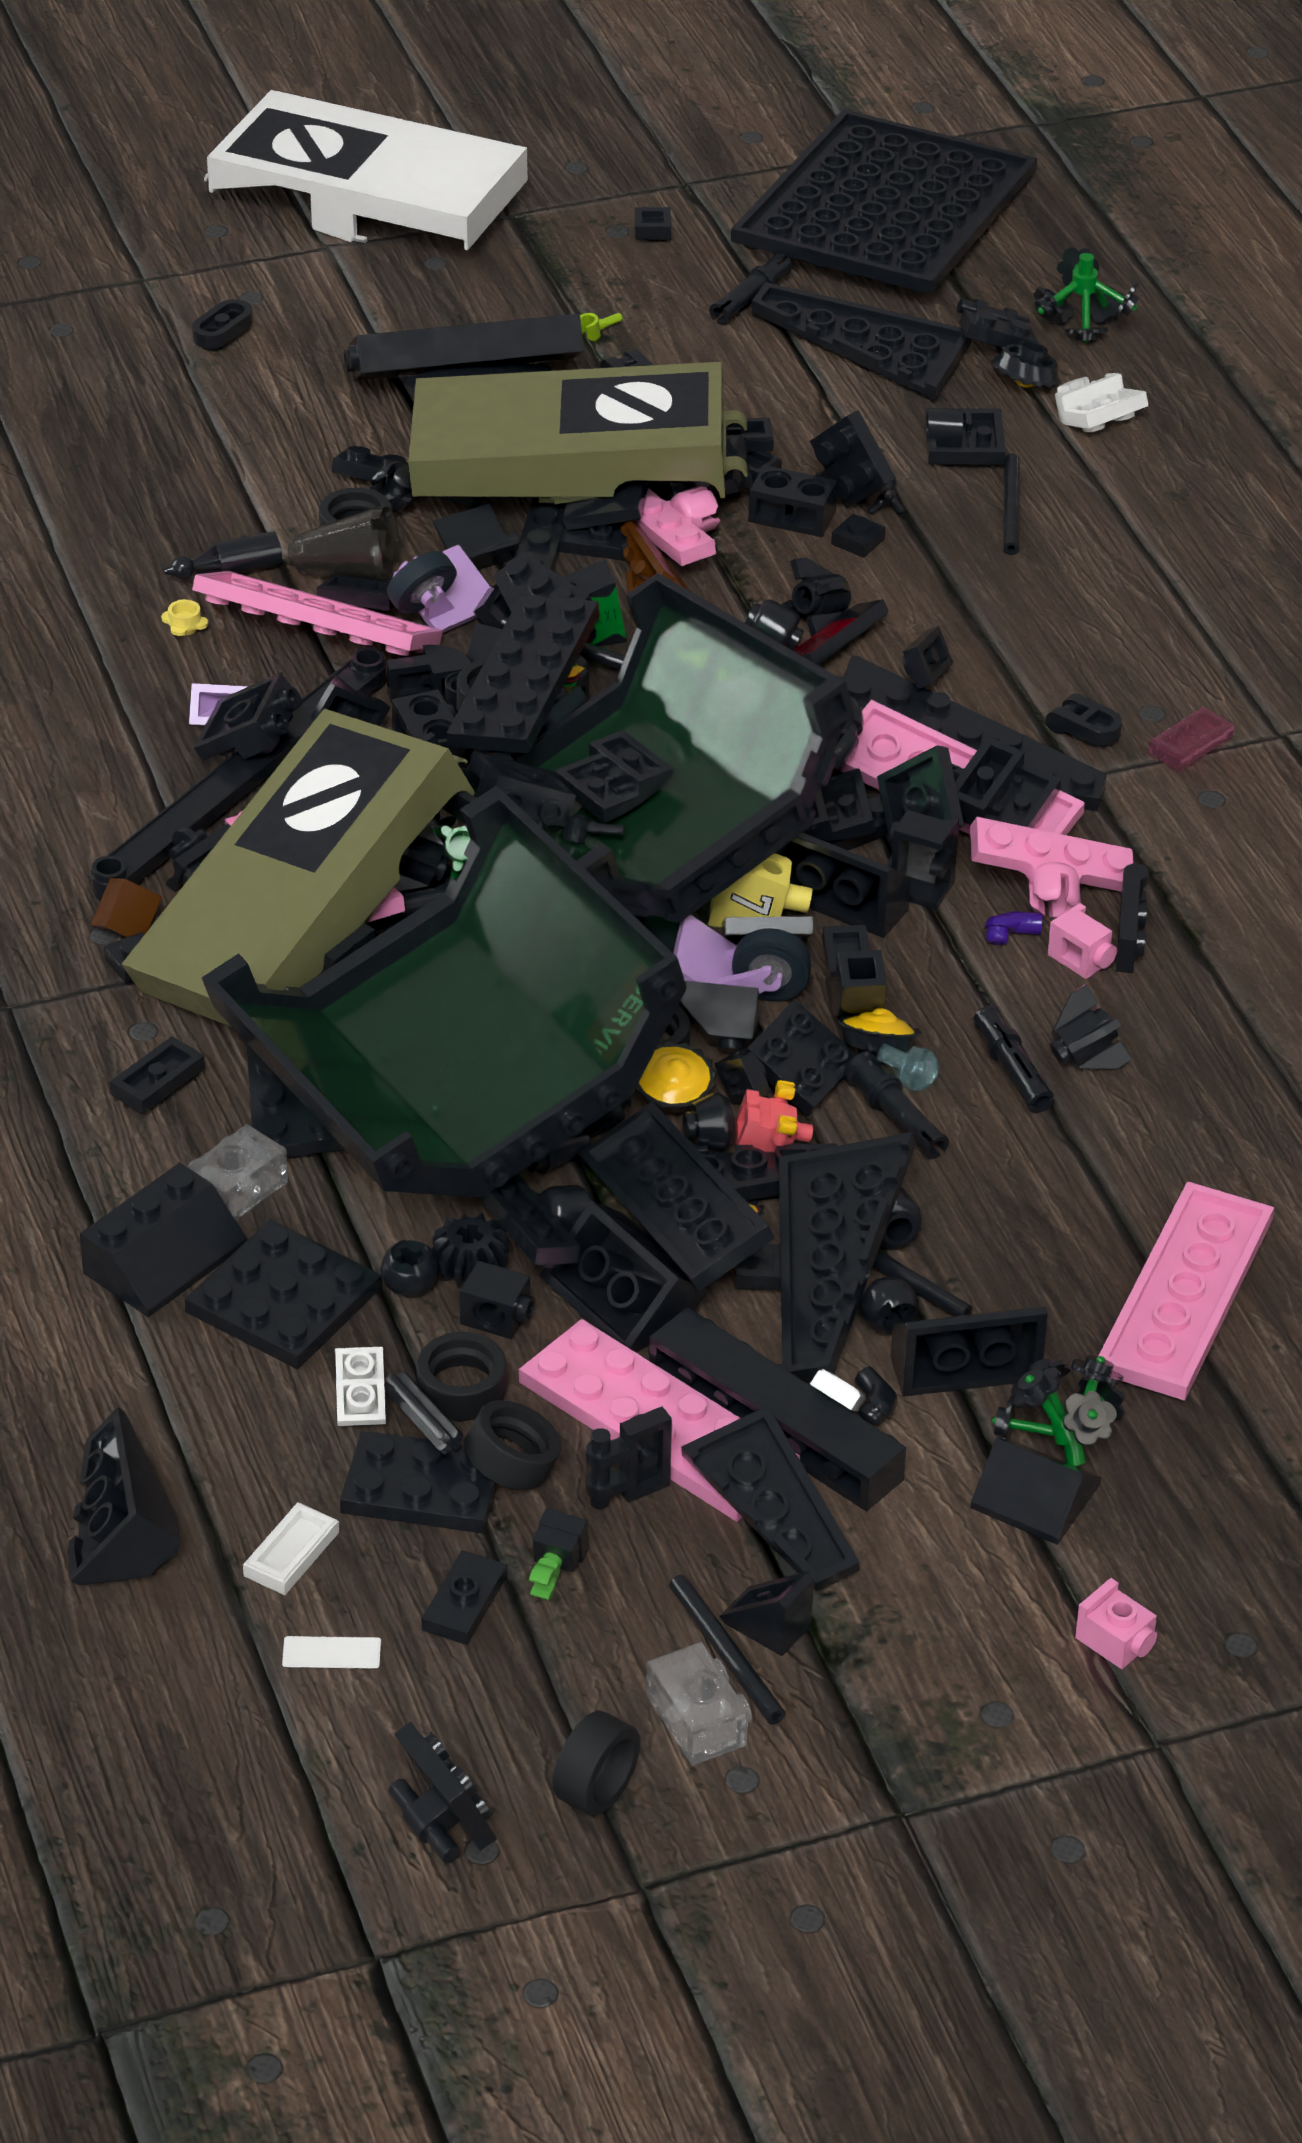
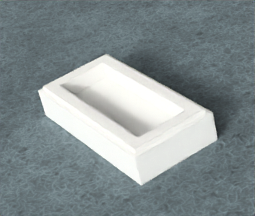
(838, 1390)
(291, 1548)

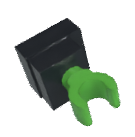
(557, 1544)

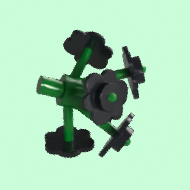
(1098, 300)
(1087, 1411)

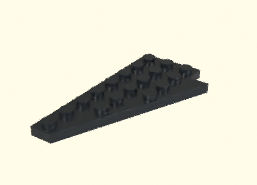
(937, 711)

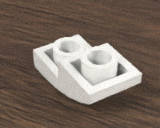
(360, 1386)

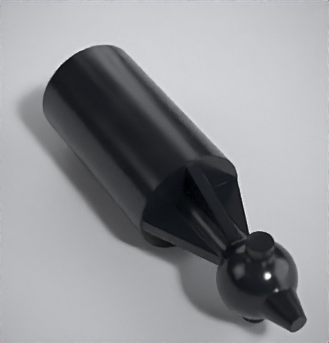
(232, 555)

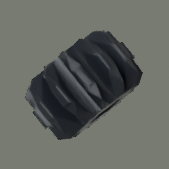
(466, 1242)

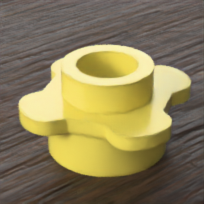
(184, 617)

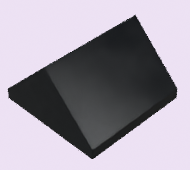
(1032, 1490)

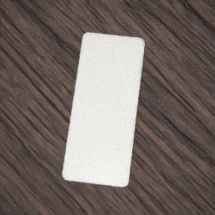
(331, 1652)

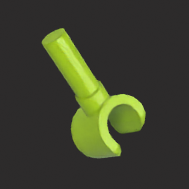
(593, 325)

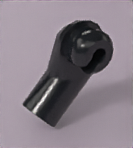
(880, 1395)

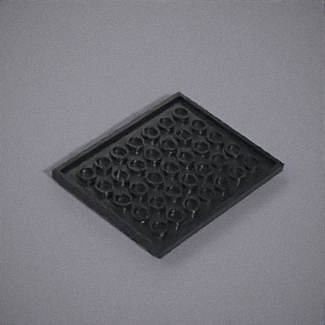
(884, 201)

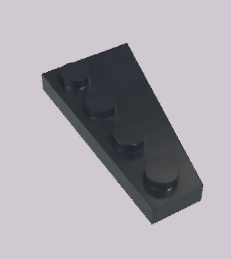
(772, 1491)

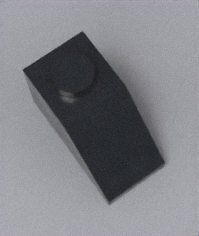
(723, 1014)

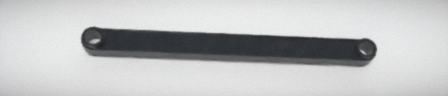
(226, 783)

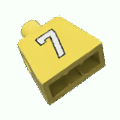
(761, 893)

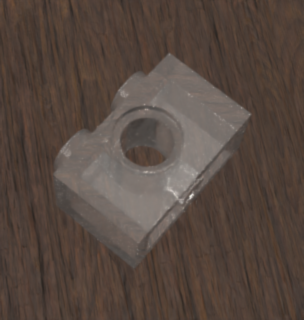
(244, 1169)
(698, 1703)

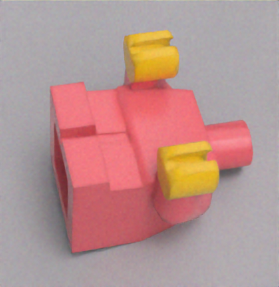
(770, 1121)

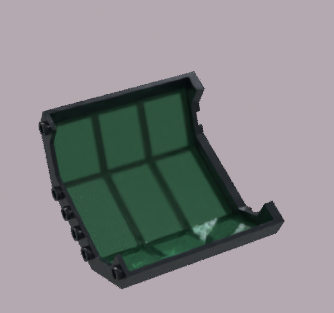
(738, 725)
(472, 1022)

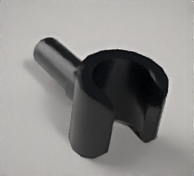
(579, 825)

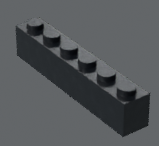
(829, 1438)

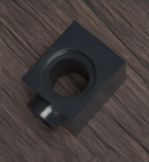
(496, 1300)

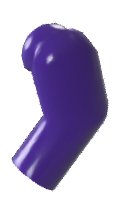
(1012, 922)

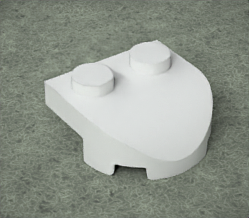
(1097, 402)

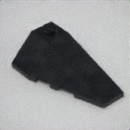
(124, 1512)

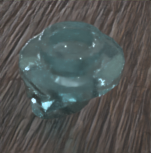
(915, 1069)

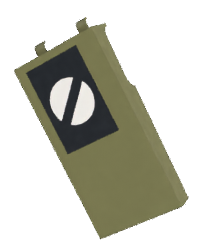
(570, 431)
(299, 861)

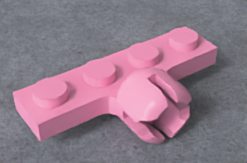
(681, 524)
(1050, 861)

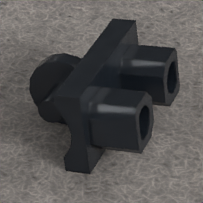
(190, 851)

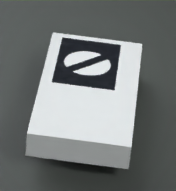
(370, 167)

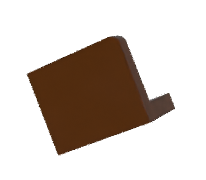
(126, 908)

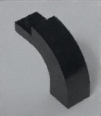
(854, 971)

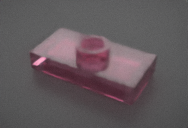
(1191, 738)

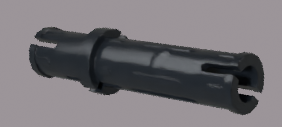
(745, 292)
(1005, 1047)

